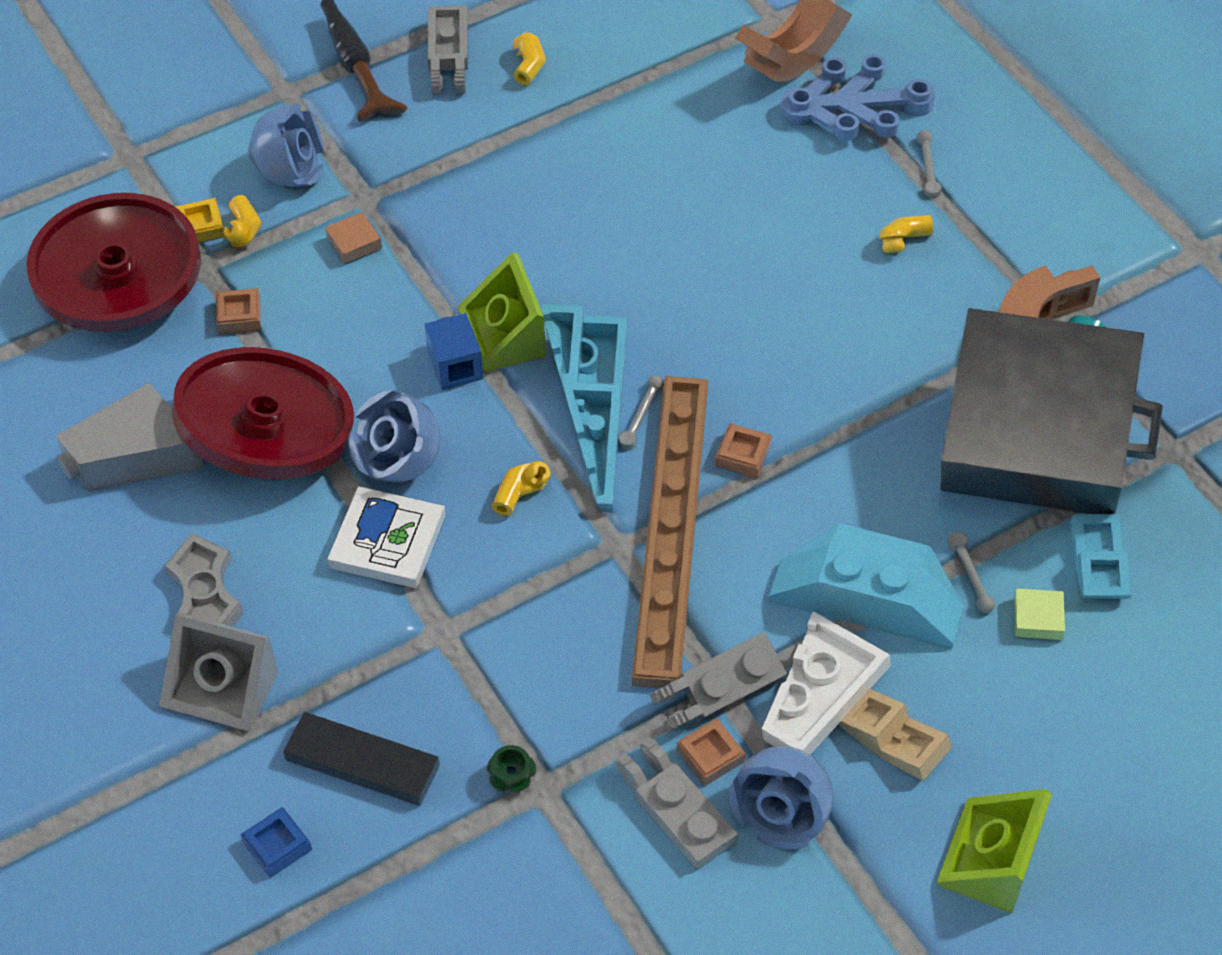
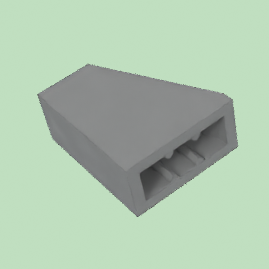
(126, 443)

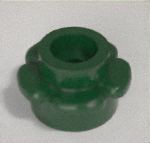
(506, 758)

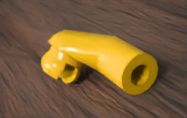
(533, 56)
(245, 225)
(904, 227)
(518, 483)

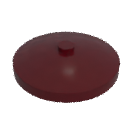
(114, 262)
(262, 413)

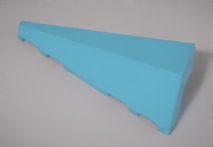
(591, 370)

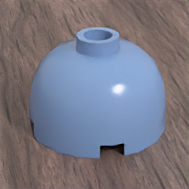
(287, 147)
(395, 437)
(782, 796)

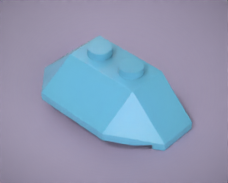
(871, 583)

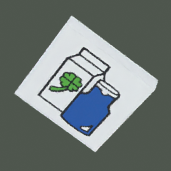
(387, 537)

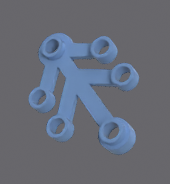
(809, 104)

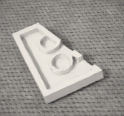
(823, 686)

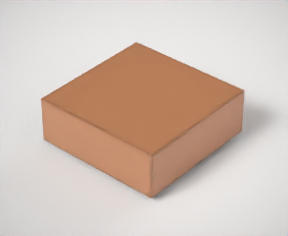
(353, 237)
(238, 311)
(743, 450)
(710, 752)

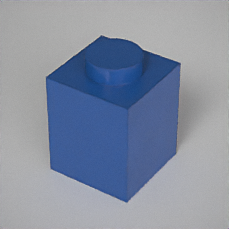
(453, 351)

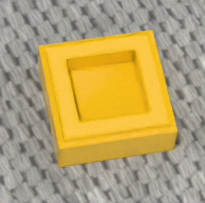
(204, 218)

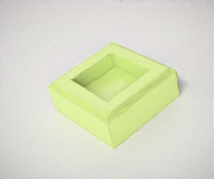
(1039, 614)

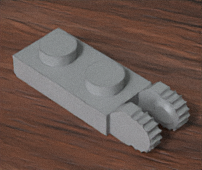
(448, 45)
(723, 679)
(677, 805)

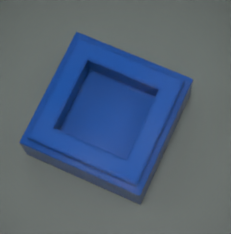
(276, 842)

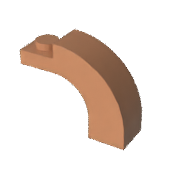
(796, 43)
(1049, 297)

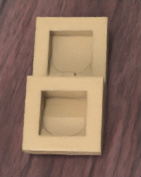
(891, 734)

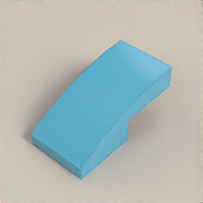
(1100, 557)

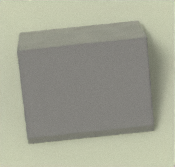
(217, 672)

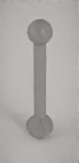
(932, 187)
(627, 438)
(958, 543)

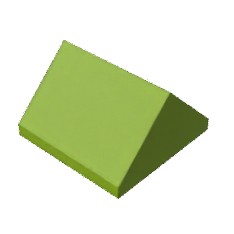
(506, 317)
(994, 846)

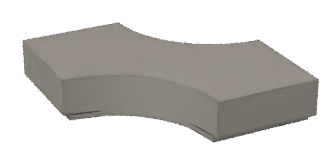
(200, 572)

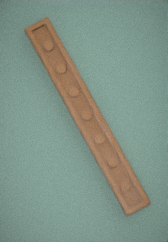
(670, 533)

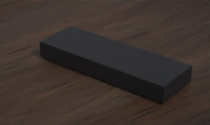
(362, 758)

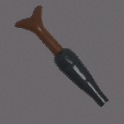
(356, 59)

